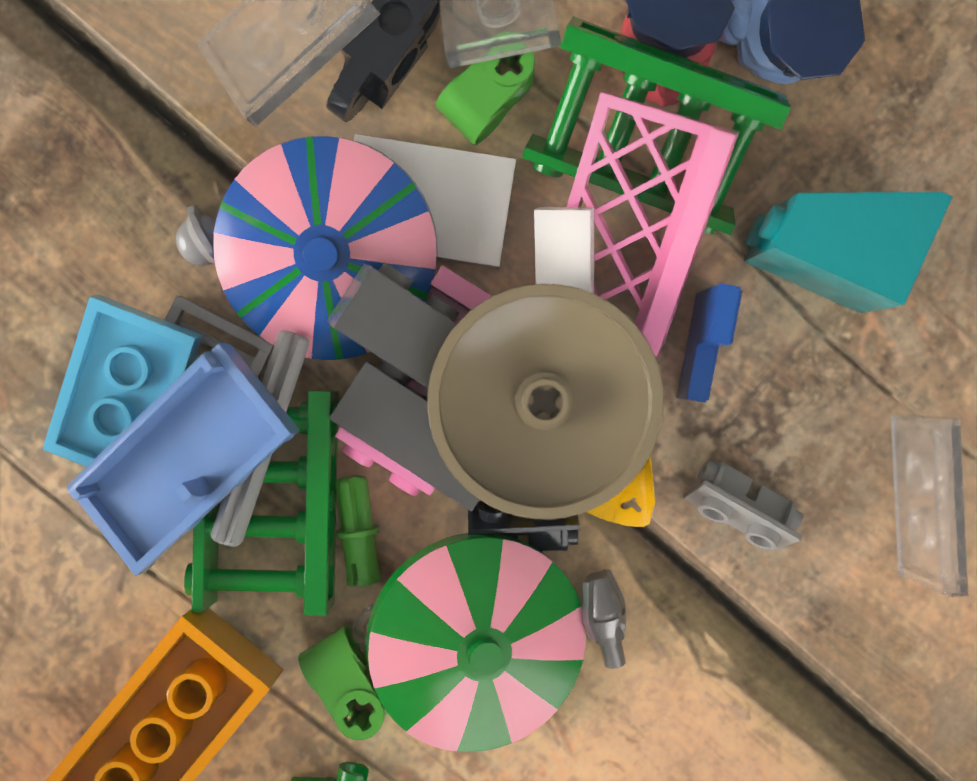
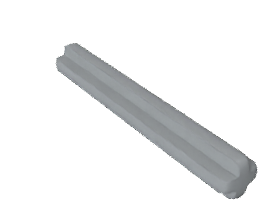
(280, 382)

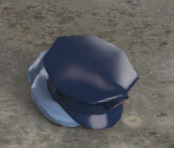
(795, 37)

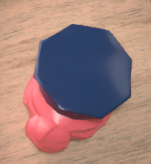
(678, 27)

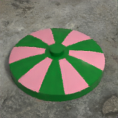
(475, 642)

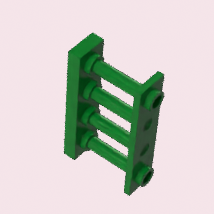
(644, 70)
(311, 527)

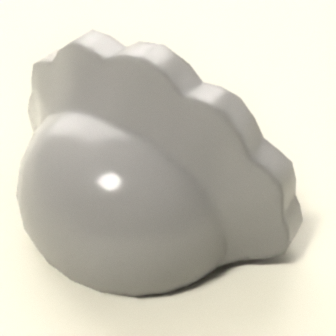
(196, 237)

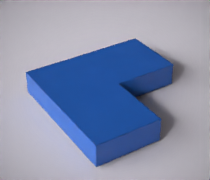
(710, 328)

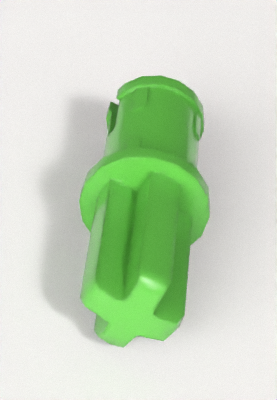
(357, 531)

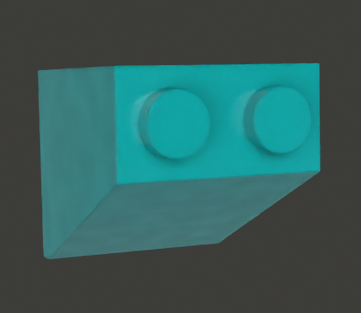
(849, 245)

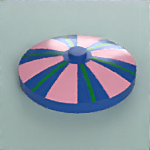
(305, 226)

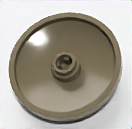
(545, 401)

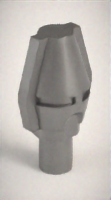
(605, 616)

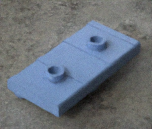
(181, 457)

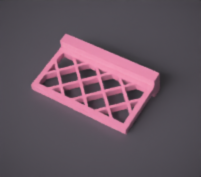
(688, 217)

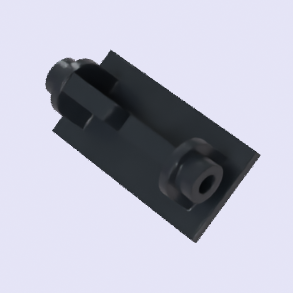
(542, 533)

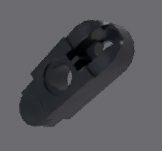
(383, 55)

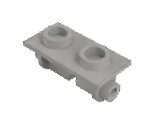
(766, 520)

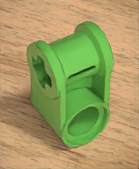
(482, 96)
(341, 678)

